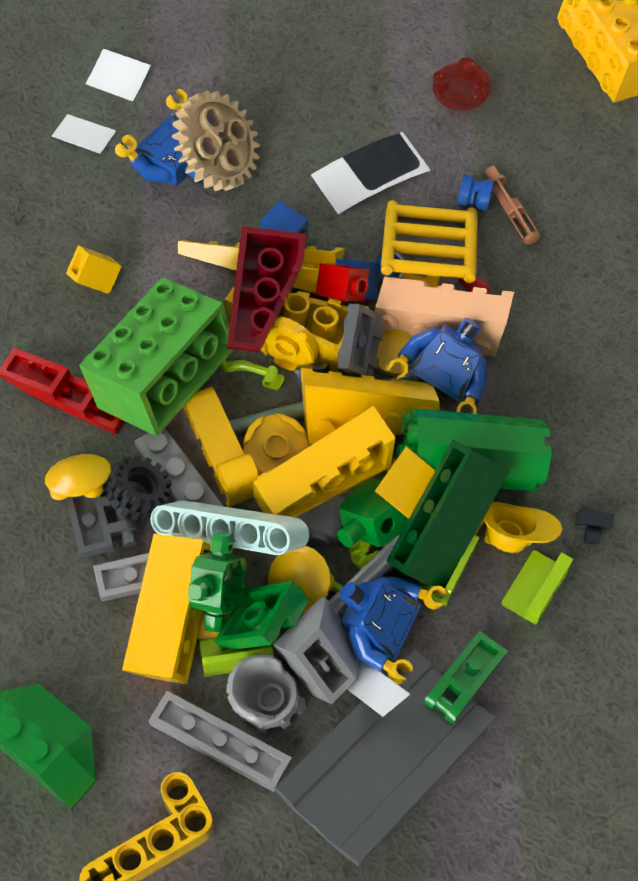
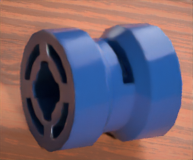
(468, 191)

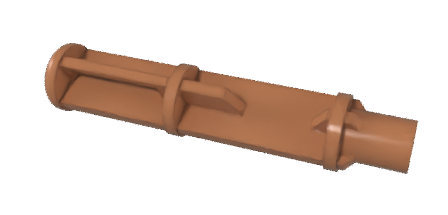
(511, 206)

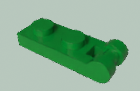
(466, 676)

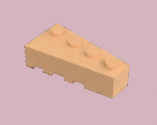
(416, 307)

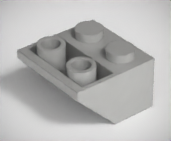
(320, 652)

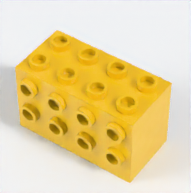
(607, 40)

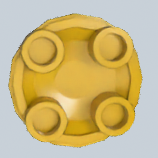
(78, 476)
(307, 570)

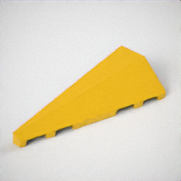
(228, 256)

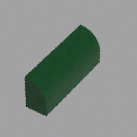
(447, 515)

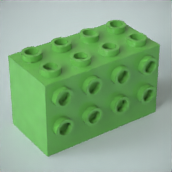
(158, 356)

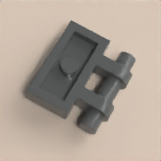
(360, 341)
(91, 527)

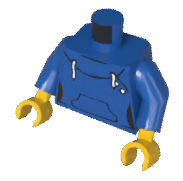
(155, 155)
(447, 361)
(381, 618)

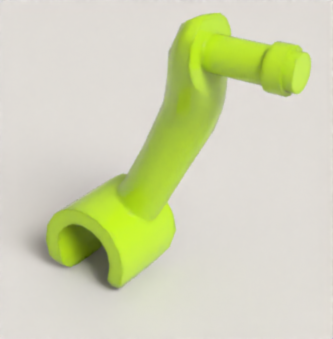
(271, 377)

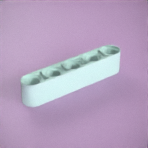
(247, 528)

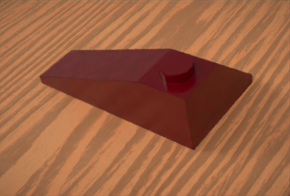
(263, 279)

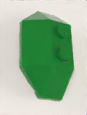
(47, 741)

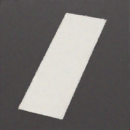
(376, 689)

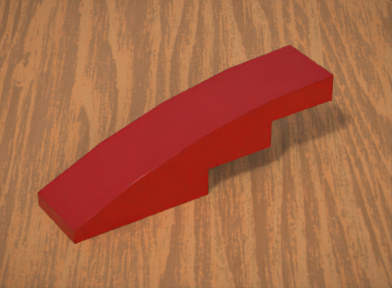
(56, 387)

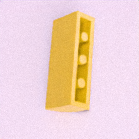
(164, 621)

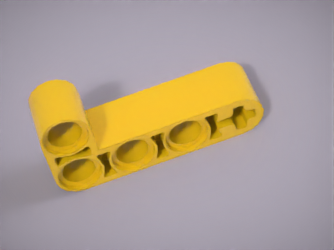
(232, 467)
(143, 844)

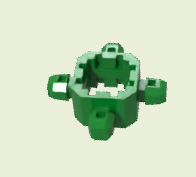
(217, 582)

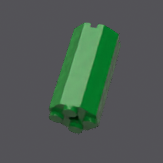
(504, 440)

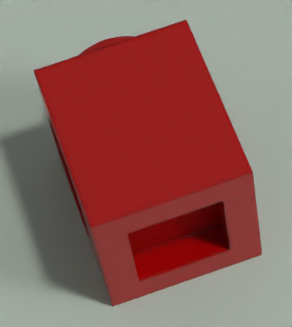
(342, 282)

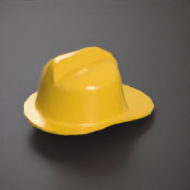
(517, 527)

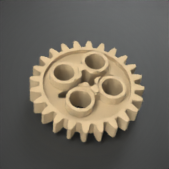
(216, 141)

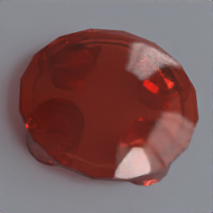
(461, 85)

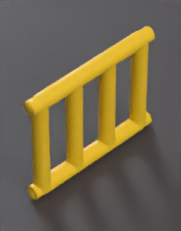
(466, 234)

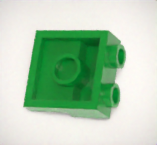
(262, 615)

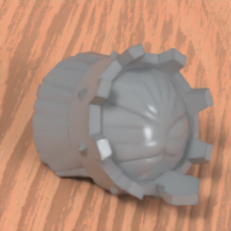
(264, 692)

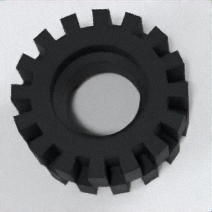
(143, 474)

